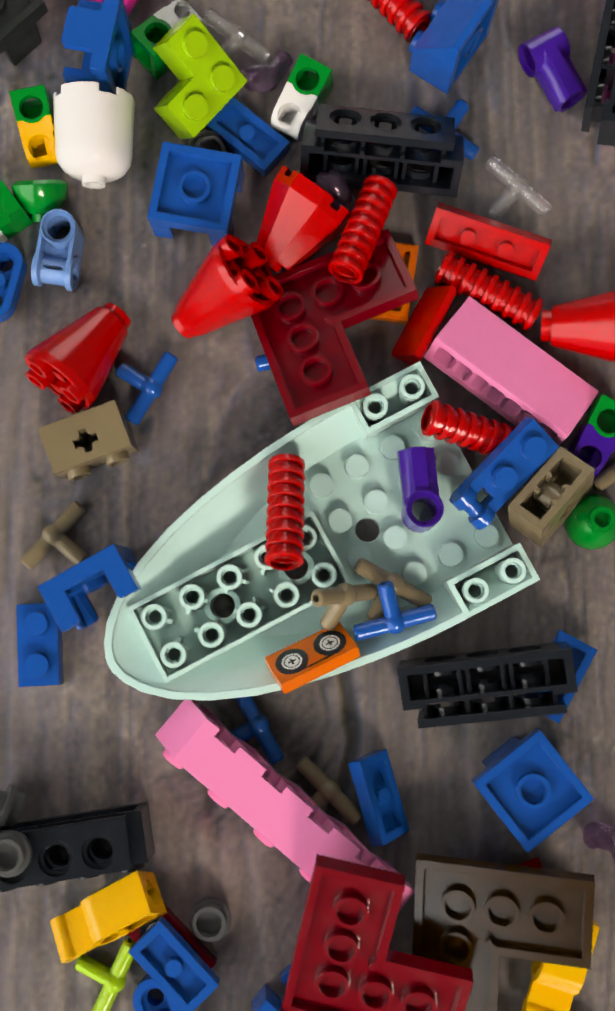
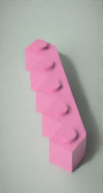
(254, 790)

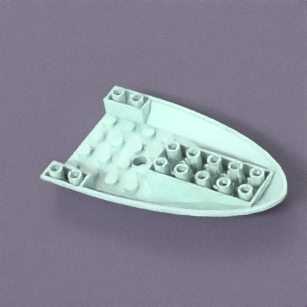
(180, 649)

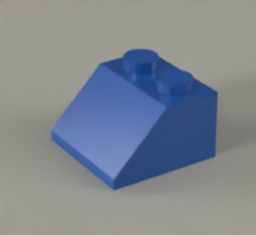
(450, 40)

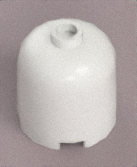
(93, 132)

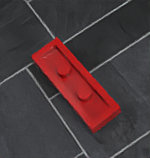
(488, 241)

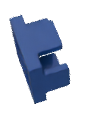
(105, 37)
(531, 788)

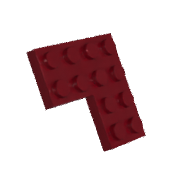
(307, 334)
(345, 952)

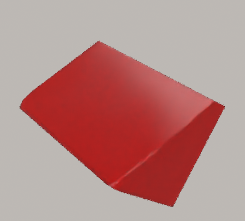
(424, 323)

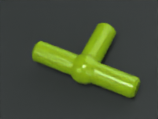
(111, 978)

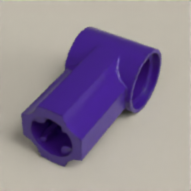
(548, 60)
(419, 484)

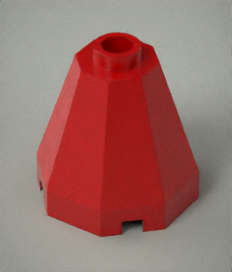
(298, 220)

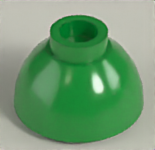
(40, 196)
(592, 522)

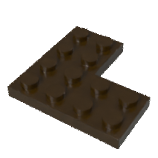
(486, 910)

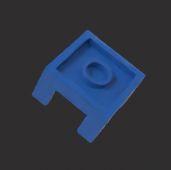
(195, 191)
(68, 591)

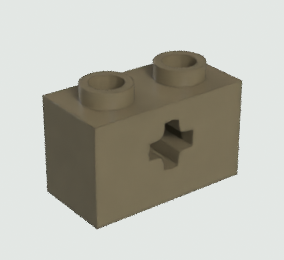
(68, 436)
(550, 496)

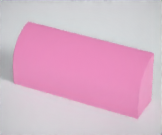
(509, 371)

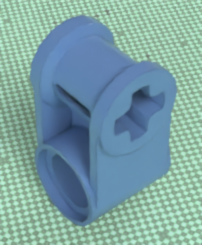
(58, 259)

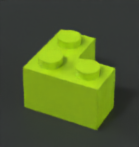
(204, 75)

